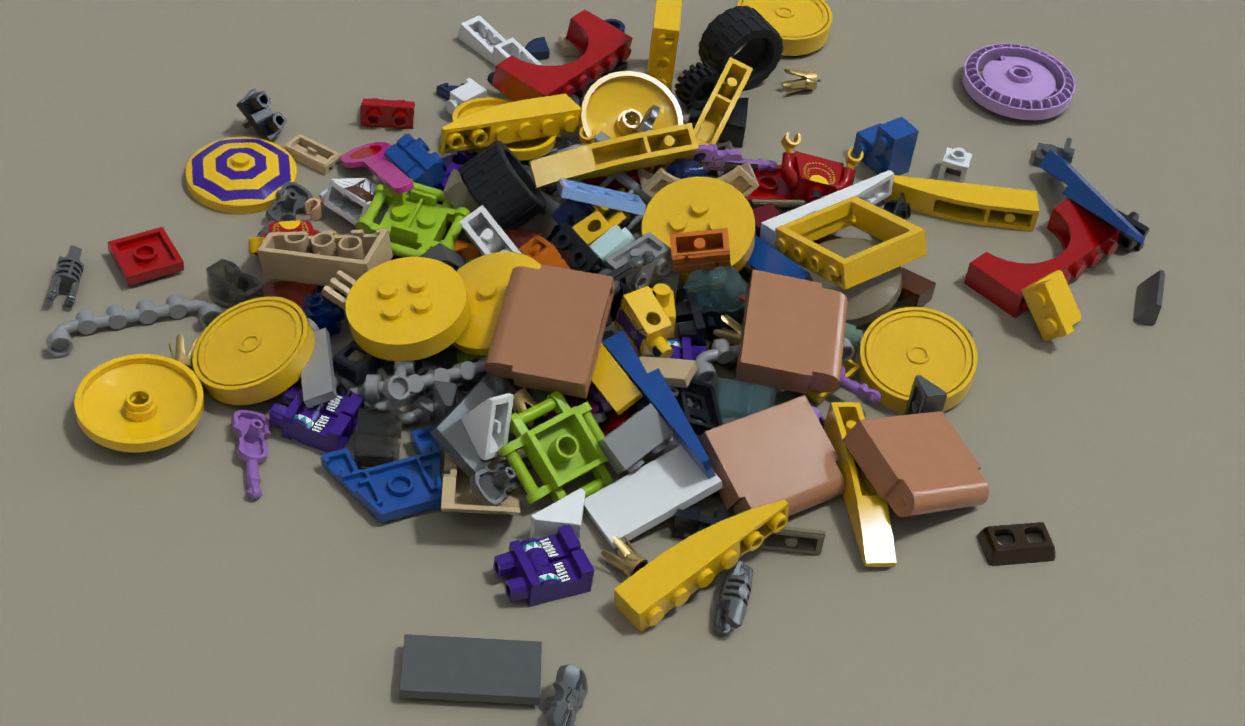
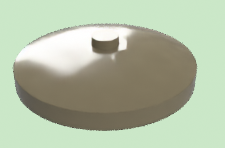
(869, 298)

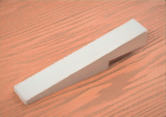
(491, 45)
(871, 190)

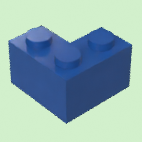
(887, 146)

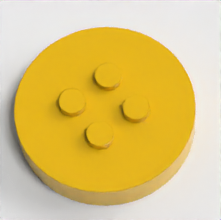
(801, 23)
(699, 206)
(407, 309)
(913, 344)
(253, 350)

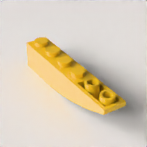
(721, 102)
(512, 123)
(616, 155)
(969, 202)
(614, 382)
(865, 508)
(695, 563)

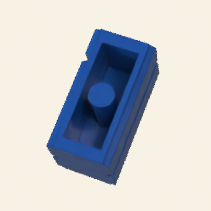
(415, 161)

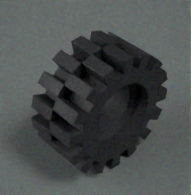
(688, 89)

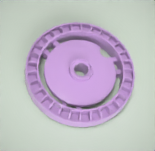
(1018, 81)

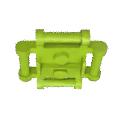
(414, 219)
(557, 449)

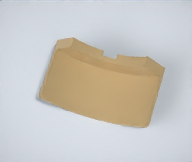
(740, 177)
(459, 497)

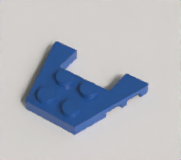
(396, 486)

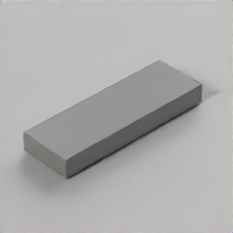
(318, 374)

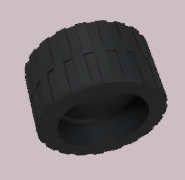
(732, 31)
(502, 186)

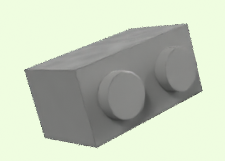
(634, 439)

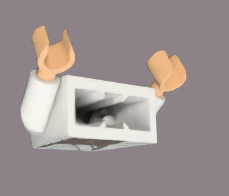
(347, 198)

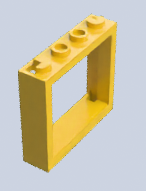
(664, 41)
(901, 242)

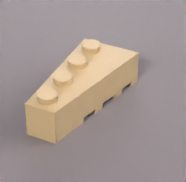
(319, 257)

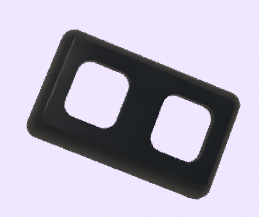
(356, 371)
(709, 409)

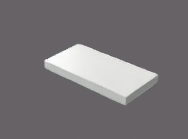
(649, 495)

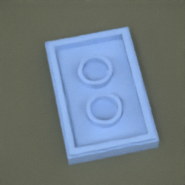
(600, 196)

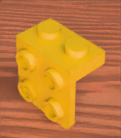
(1052, 306)

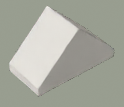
(490, 425)
(561, 513)

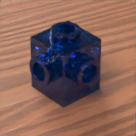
(570, 211)
(323, 312)

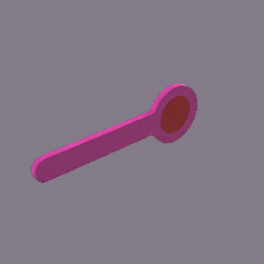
(373, 158)

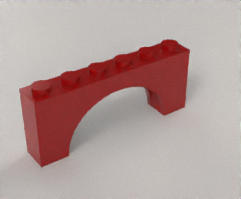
(600, 50)
(1084, 242)

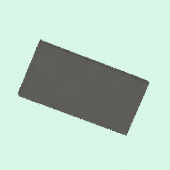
(452, 433)
(471, 669)

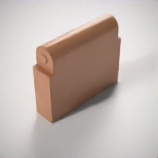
(551, 329)
(791, 334)
(774, 459)
(917, 463)

